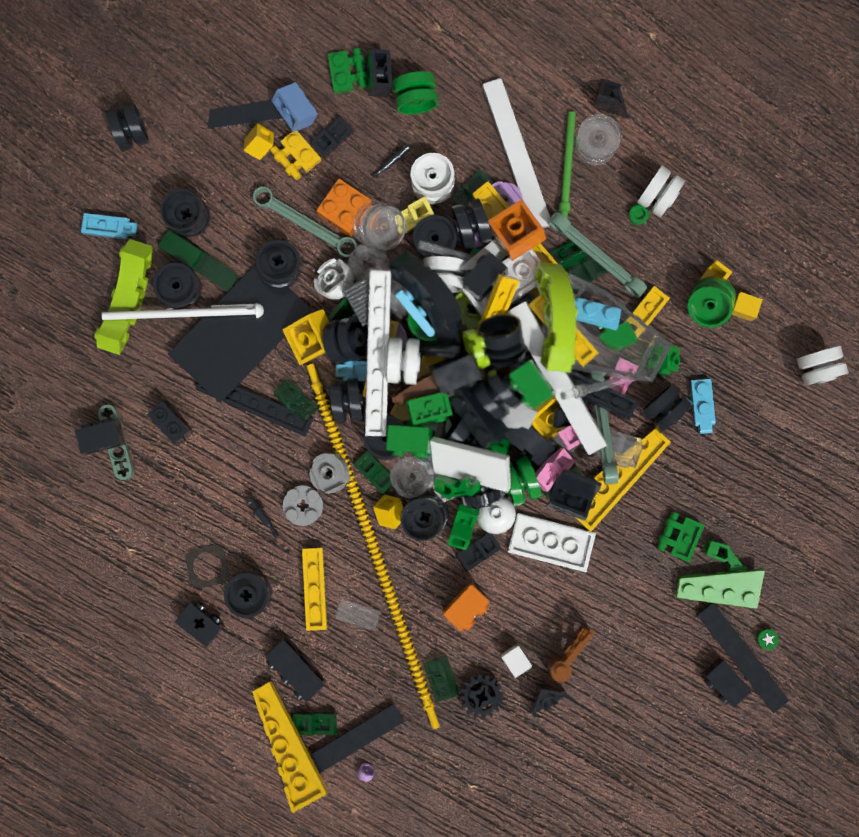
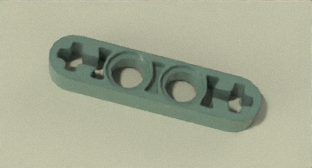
(118, 467)

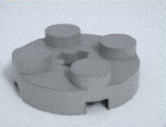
(339, 469)
(294, 513)

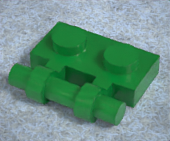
(341, 74)
(686, 539)

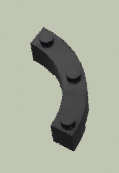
(432, 295)
(531, 444)

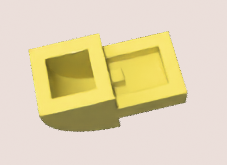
(416, 212)

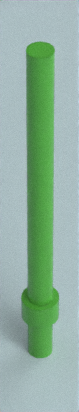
(564, 206)

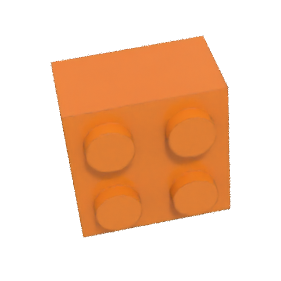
(341, 207)
(517, 230)
(466, 607)

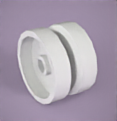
(432, 177)
(661, 191)
(448, 269)
(403, 361)
(822, 366)

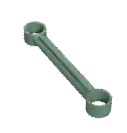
(303, 221)
(563, 226)
(609, 467)

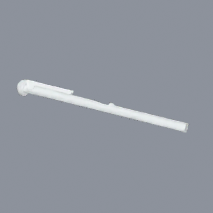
(215, 310)

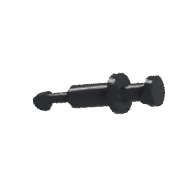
(392, 160)
(261, 515)

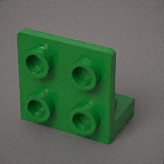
(428, 408)

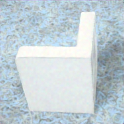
(516, 660)

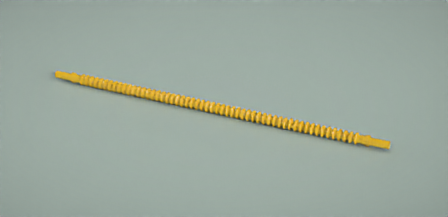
(428, 705)

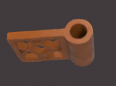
(559, 666)

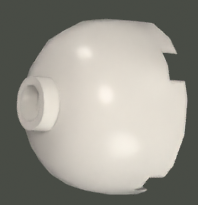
(333, 278)
(497, 517)

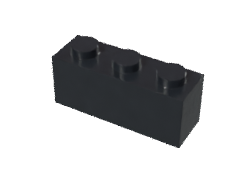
(480, 422)
(295, 670)

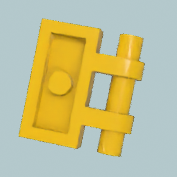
(300, 151)

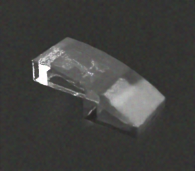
(357, 614)

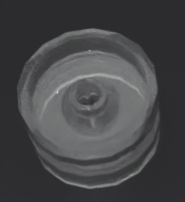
(593, 129)
(379, 226)

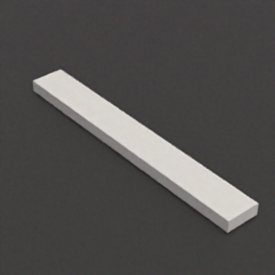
(516, 150)
(377, 353)
(560, 381)

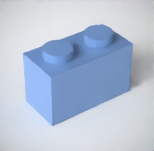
(294, 107)

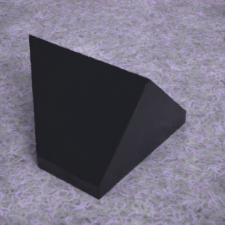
(611, 99)
(546, 697)

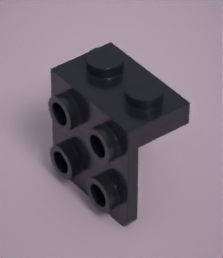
(573, 494)

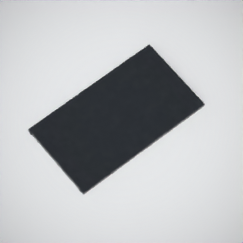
(229, 347)

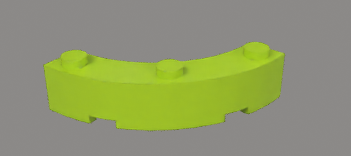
(126, 296)
(559, 315)

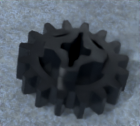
(483, 497)
(472, 693)

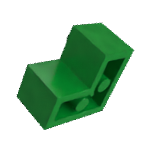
(532, 385)
(410, 440)

